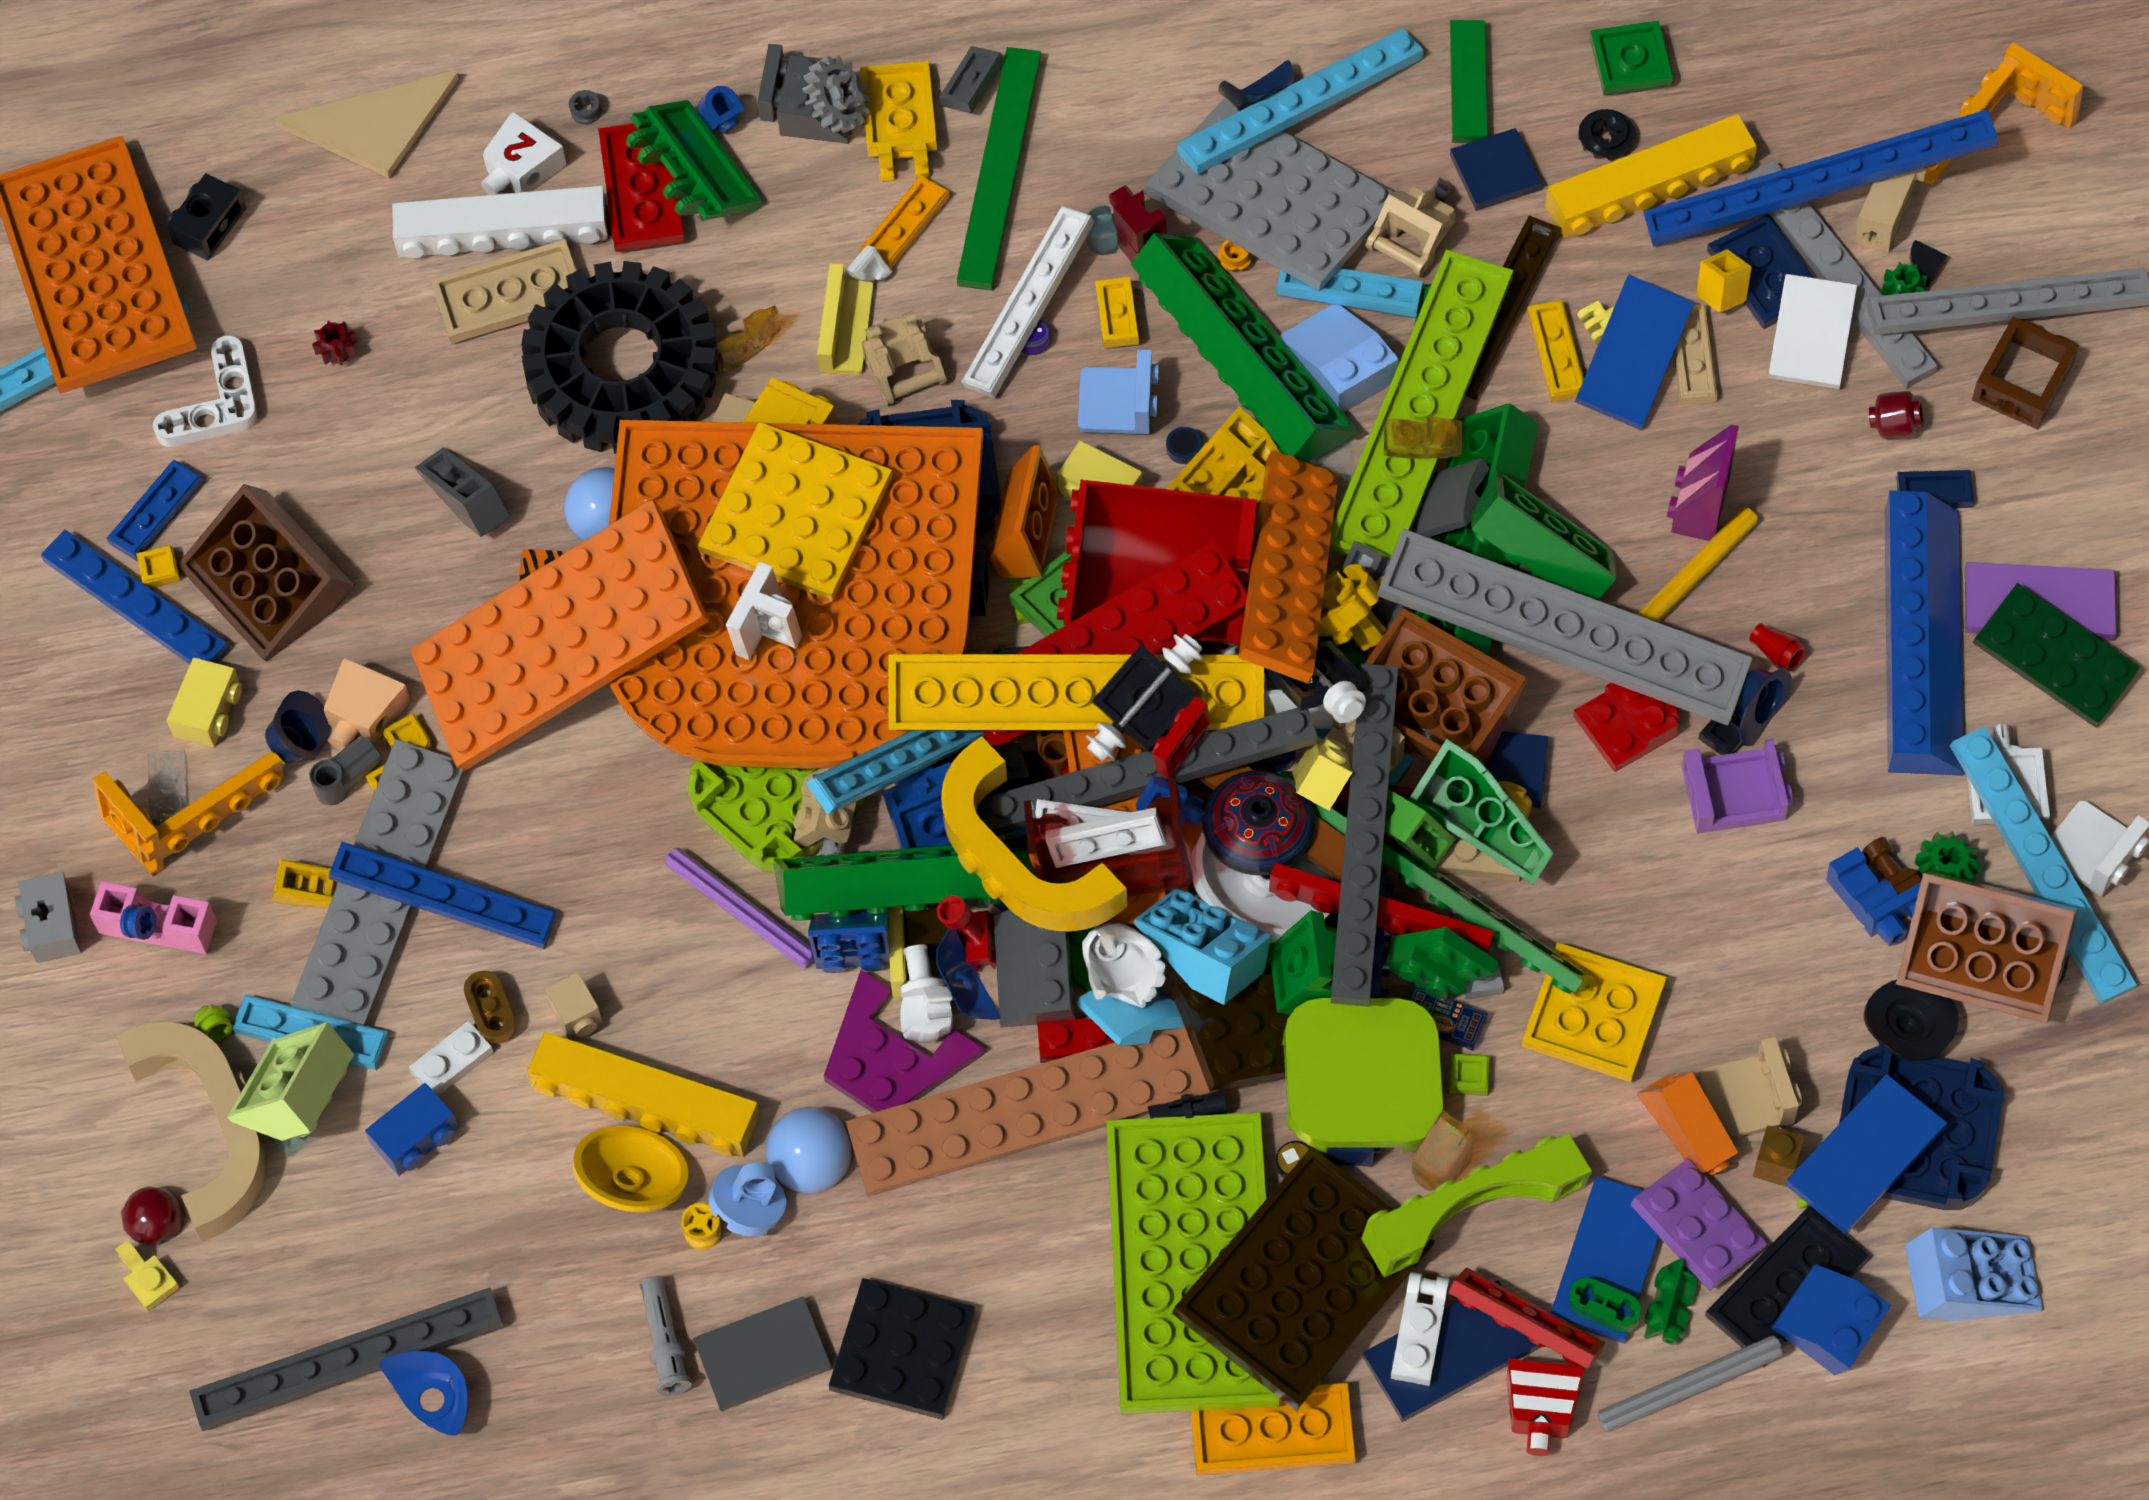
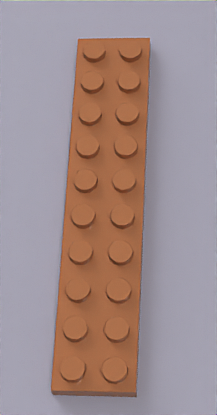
(1022, 1110)

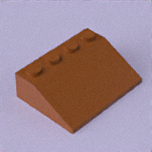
(1446, 688)
(1987, 946)

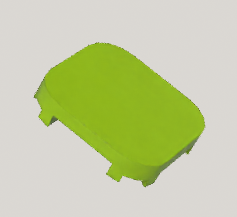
(753, 809)
(1362, 1074)

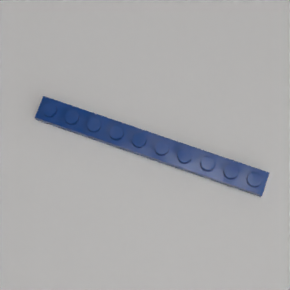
(1821, 177)

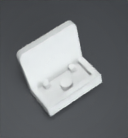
(2098, 846)

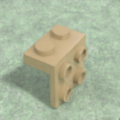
(1753, 1091)

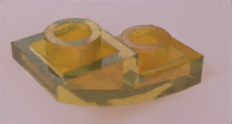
(759, 331)
(1423, 440)

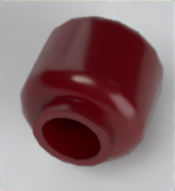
(1896, 415)

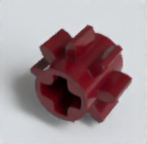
(334, 343)

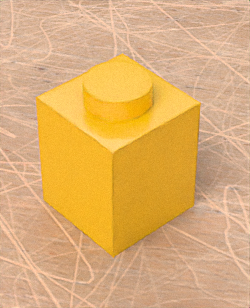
(1723, 281)

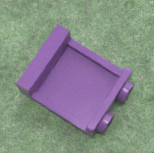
(1736, 788)

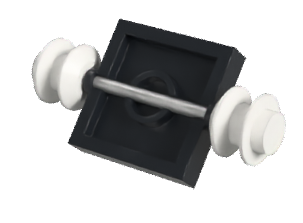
(1333, 684)
(1143, 697)

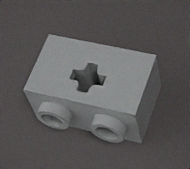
(50, 898)

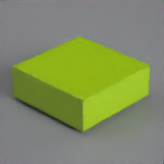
(1469, 1074)

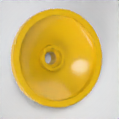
(630, 1169)

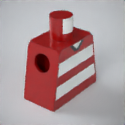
(1542, 1401)

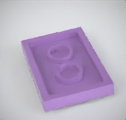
(1698, 1224)

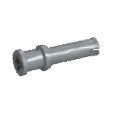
(666, 1353)

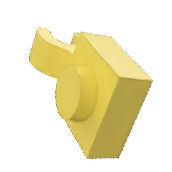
(147, 1279)

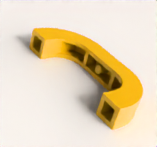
(1044, 904)

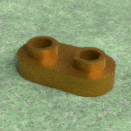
(489, 1009)

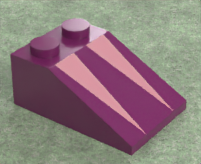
(1703, 486)

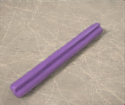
(740, 907)

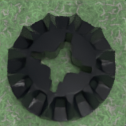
(1618, 127)

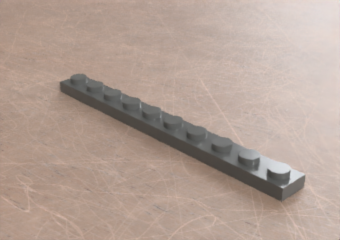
(1131, 774)
(1364, 839)

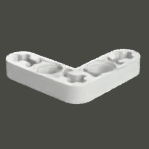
(222, 409)

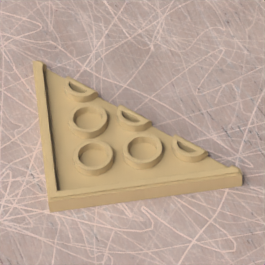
(373, 126)

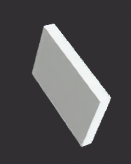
(1812, 331)

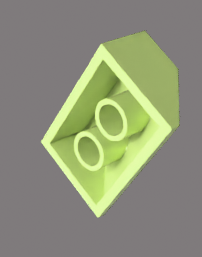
(293, 1083)

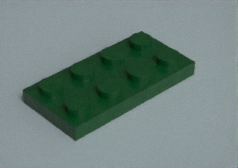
(2056, 655)

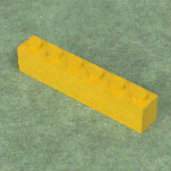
(1651, 176)
(643, 1095)

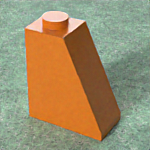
(1689, 1121)

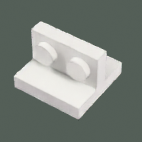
(762, 612)

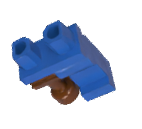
(1874, 903)

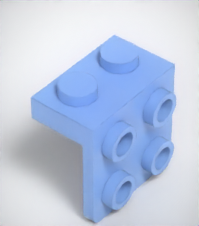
(1118, 397)

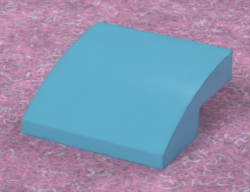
(1128, 1023)

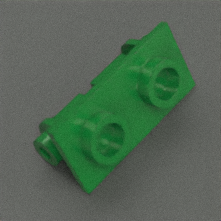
(1674, 1286)

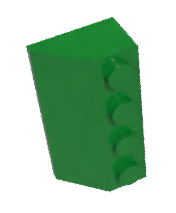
(1541, 539)

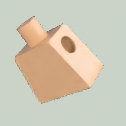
(362, 704)

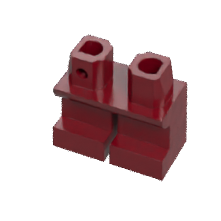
(1133, 221)

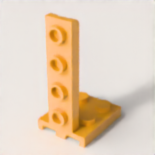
(2032, 84)
(153, 844)

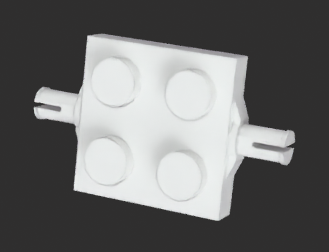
(2027, 768)

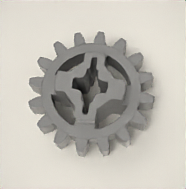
(836, 94)

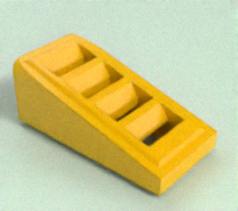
(295, 896)

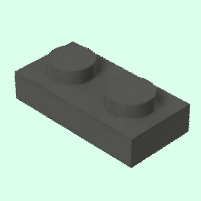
(971, 79)
(771, 81)

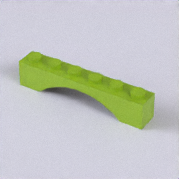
(1543, 1173)

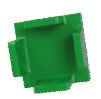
(1303, 962)

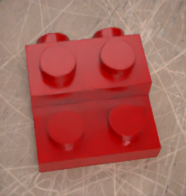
(1626, 724)

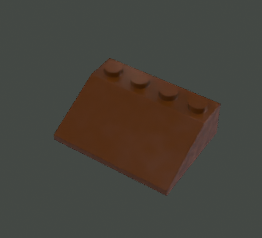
(264, 572)

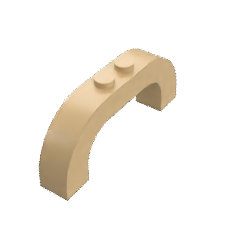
(178, 1046)

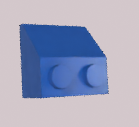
(1831, 1318)

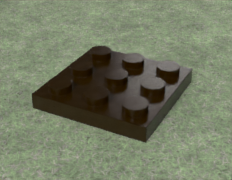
(1235, 1040)

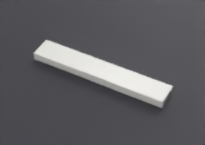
(1028, 301)

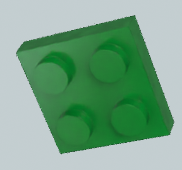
(1631, 57)

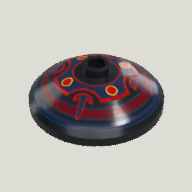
(1252, 840)

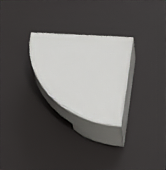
(869, 266)

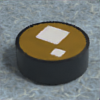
(1289, 1156)

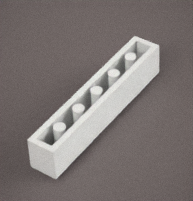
(499, 221)

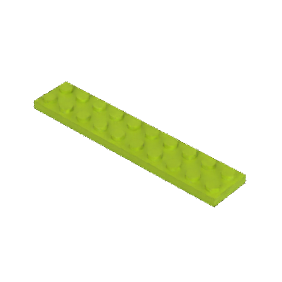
(1427, 382)

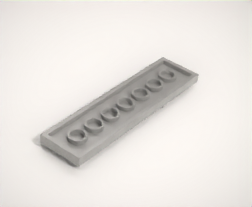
(365, 927)

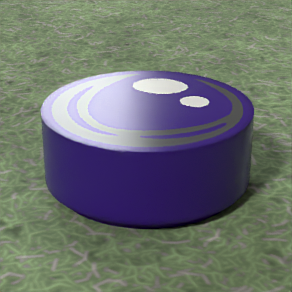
(1038, 340)

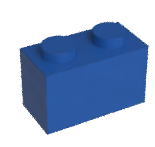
(412, 1129)

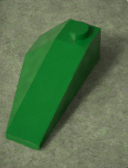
(1476, 808)

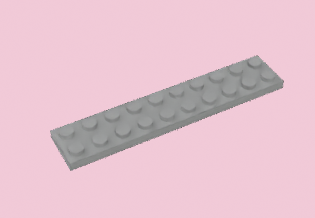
(1565, 626)

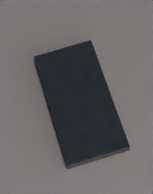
(1764, 1289)

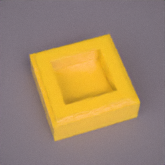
(158, 567)

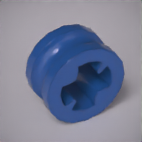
(138, 922)

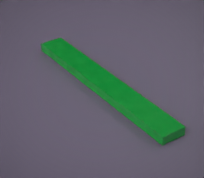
(999, 169)

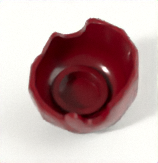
(152, 1215)

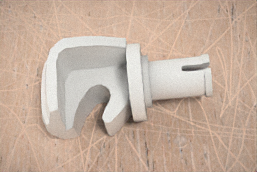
(925, 1001)

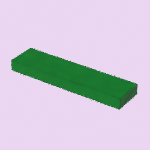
(1468, 80)

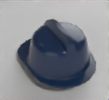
(1760, 700)
(298, 728)

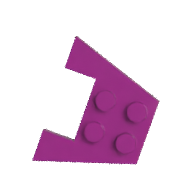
(879, 1066)

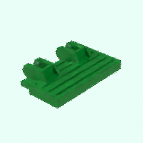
(694, 156)

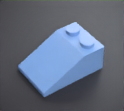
(1342, 355)

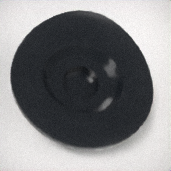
(1911, 1021)

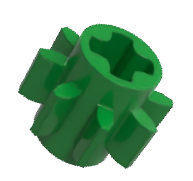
(1903, 280)

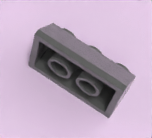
(1032, 972)

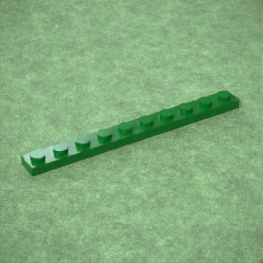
(1473, 911)

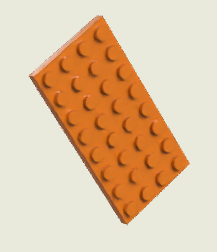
(92, 265)
(558, 635)

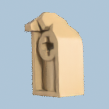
(1886, 209)

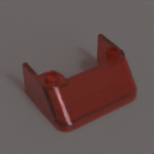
(1139, 871)

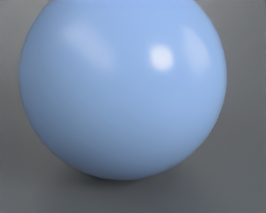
(589, 502)
(809, 1150)

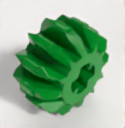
(1940, 851)

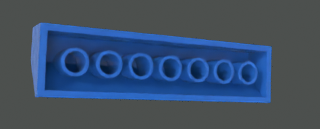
(1922, 634)

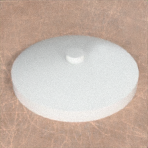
(1248, 895)

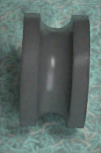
(584, 115)

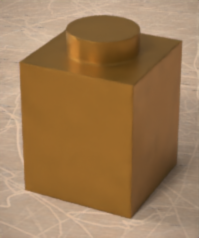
(1778, 1155)

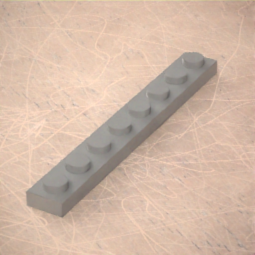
(1833, 263)
(2009, 300)

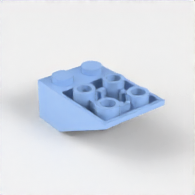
(1972, 1275)

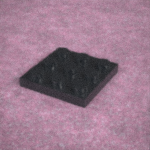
(902, 1348)

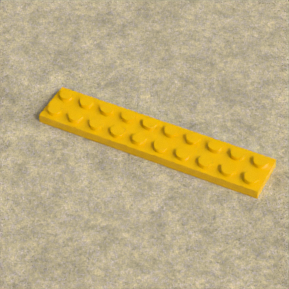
(1047, 690)

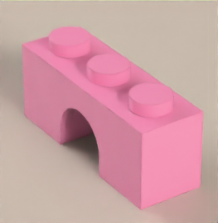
(181, 925)

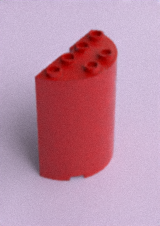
(1138, 531)

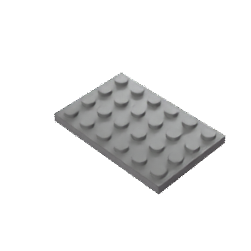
(1276, 202)

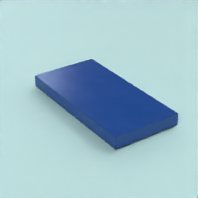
(1634, 352)
(1866, 1154)
(1608, 1247)

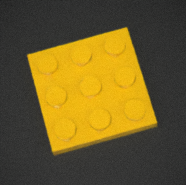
(1599, 1026)

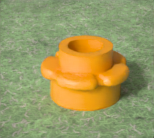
(1228, 262)

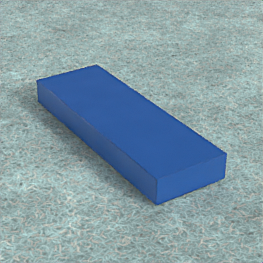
(155, 509)

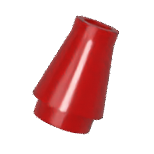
(1778, 647)

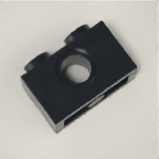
(204, 234)

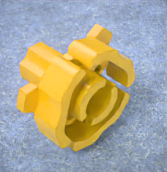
(1347, 609)

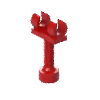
(976, 926)

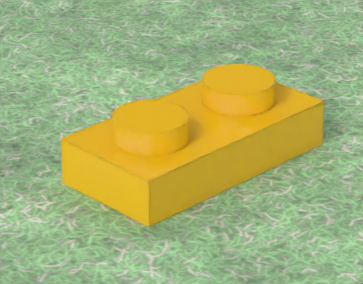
(1116, 312)

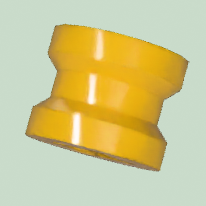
(699, 1217)

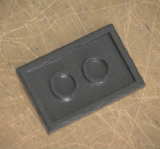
(762, 1353)

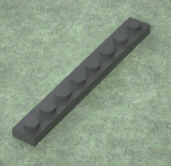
(344, 1359)

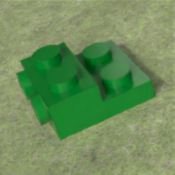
(1438, 961)

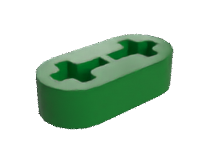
(1601, 1313)

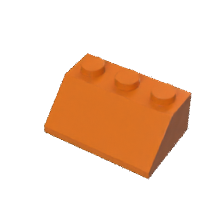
(1024, 518)

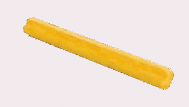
(1699, 565)

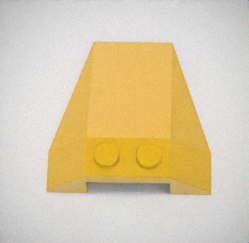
(1230, 462)

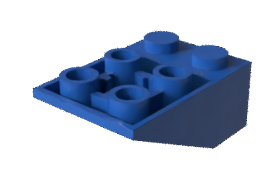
(850, 941)

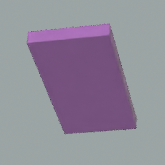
(2078, 593)

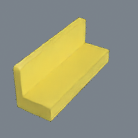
(844, 323)

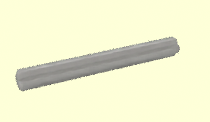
(1690, 1383)

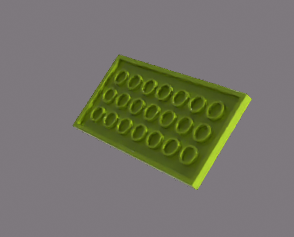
(1174, 1207)

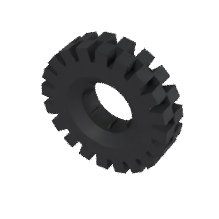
(573, 316)

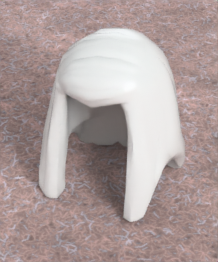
(1122, 964)

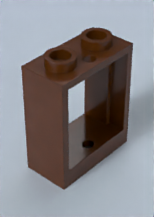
(2011, 399)

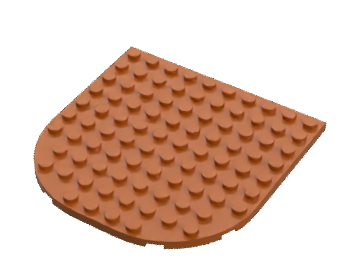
(898, 597)

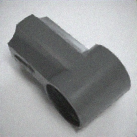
(345, 768)

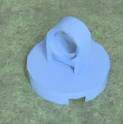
(748, 1198)

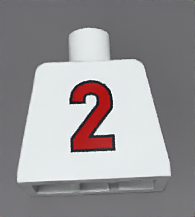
(520, 157)

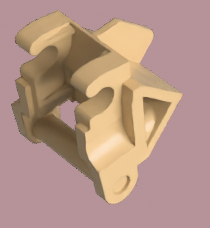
(1419, 216)
(895, 344)

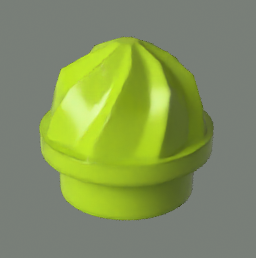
(213, 1022)

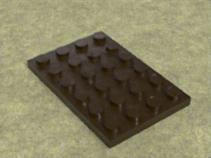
(1295, 1282)

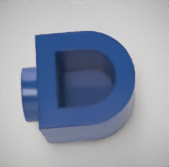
(720, 108)

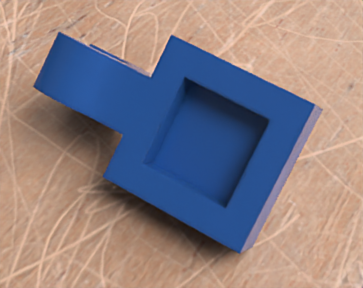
(1159, 787)

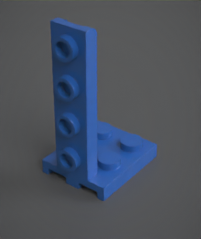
(917, 808)

